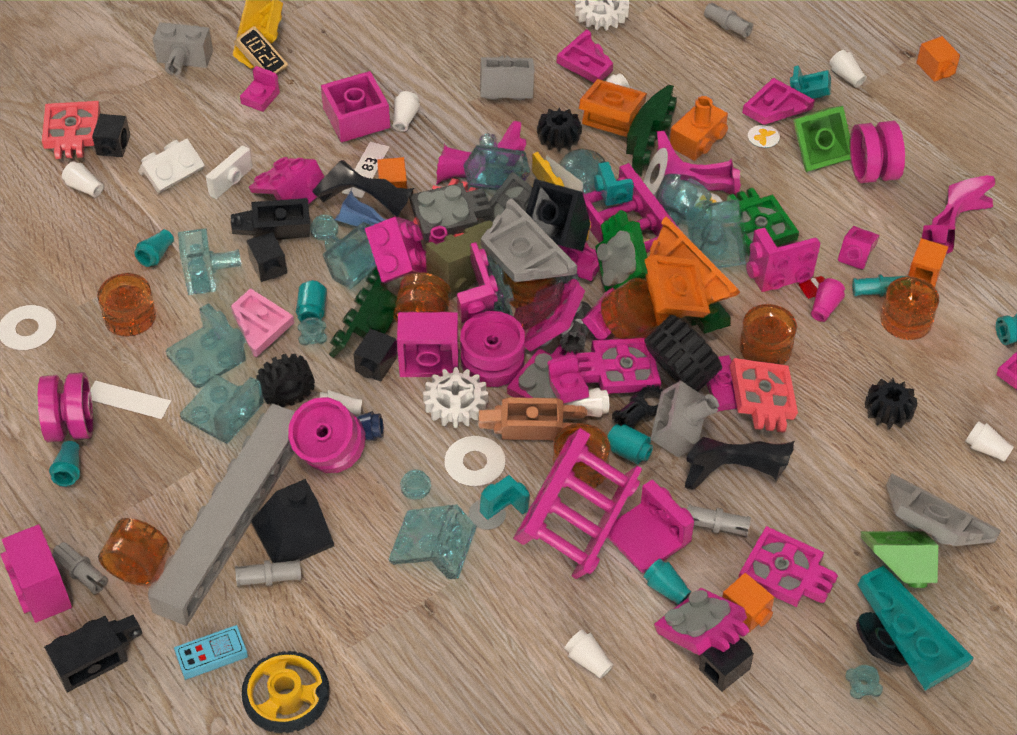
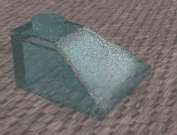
(720, 233)

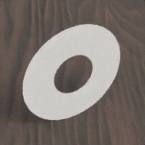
(660, 157)
(46, 327)
(457, 451)

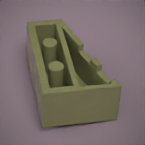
(452, 258)

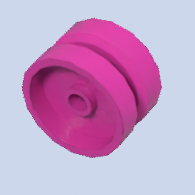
(877, 151)
(493, 347)
(65, 407)
(326, 435)

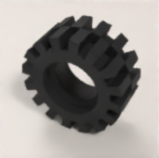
(286, 380)

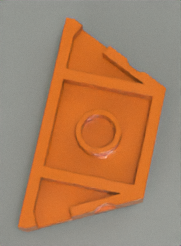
(674, 243)

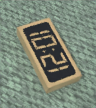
(260, 51)

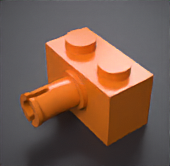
(699, 129)

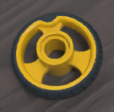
(279, 679)

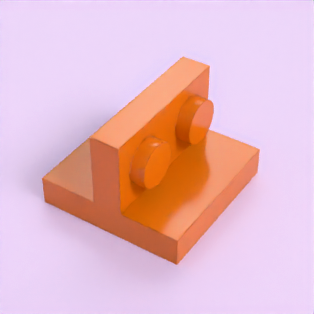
(611, 107)
(675, 287)

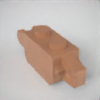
(529, 418)

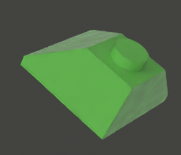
(823, 137)
(907, 553)

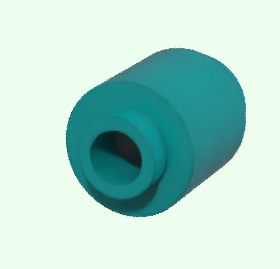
(311, 300)
(630, 443)

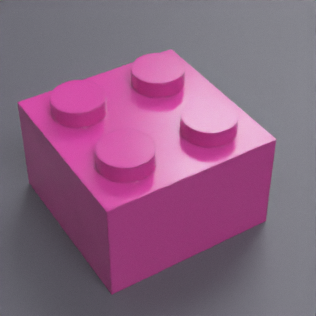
(355, 106)
(427, 343)
(34, 574)

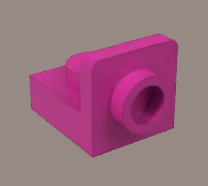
(261, 90)
(857, 247)
(566, 379)

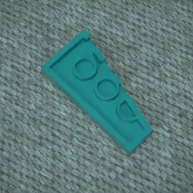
(915, 631)

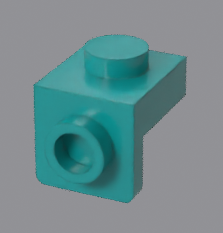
(812, 85)
(611, 190)
(503, 493)

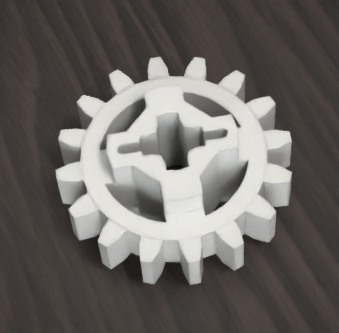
(602, 12)
(455, 397)

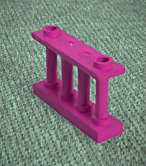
(643, 203)
(548, 502)

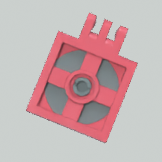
(69, 127)
(764, 392)

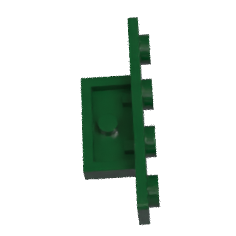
(373, 311)

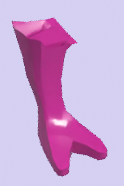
(452, 160)
(712, 176)
(961, 197)

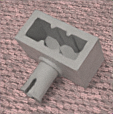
(182, 46)
(506, 78)
(681, 417)

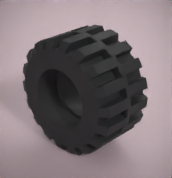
(683, 353)

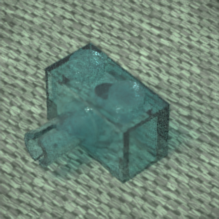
(491, 166)
(350, 257)
(201, 263)

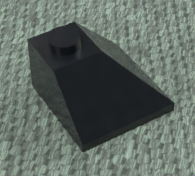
(559, 213)
(292, 524)

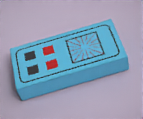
(210, 652)

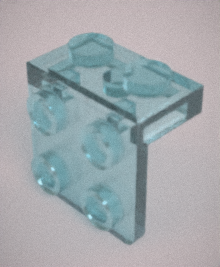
(208, 350)

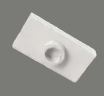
(229, 172)

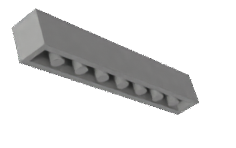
(224, 519)

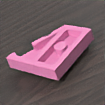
(260, 320)

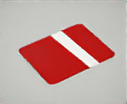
(810, 286)

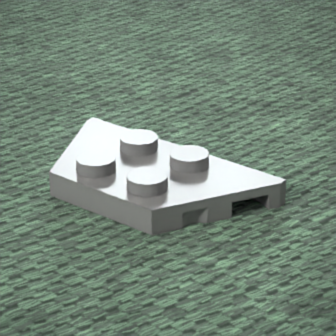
(524, 247)
(937, 517)

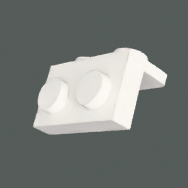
(171, 165)

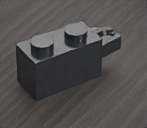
(282, 217)
(91, 650)

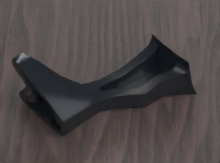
(344, 177)
(759, 455)

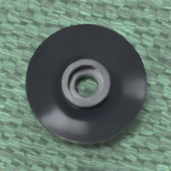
(878, 640)

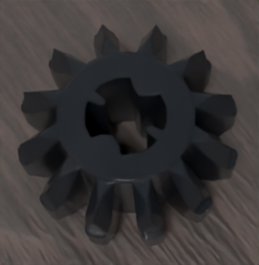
(559, 129)
(891, 403)

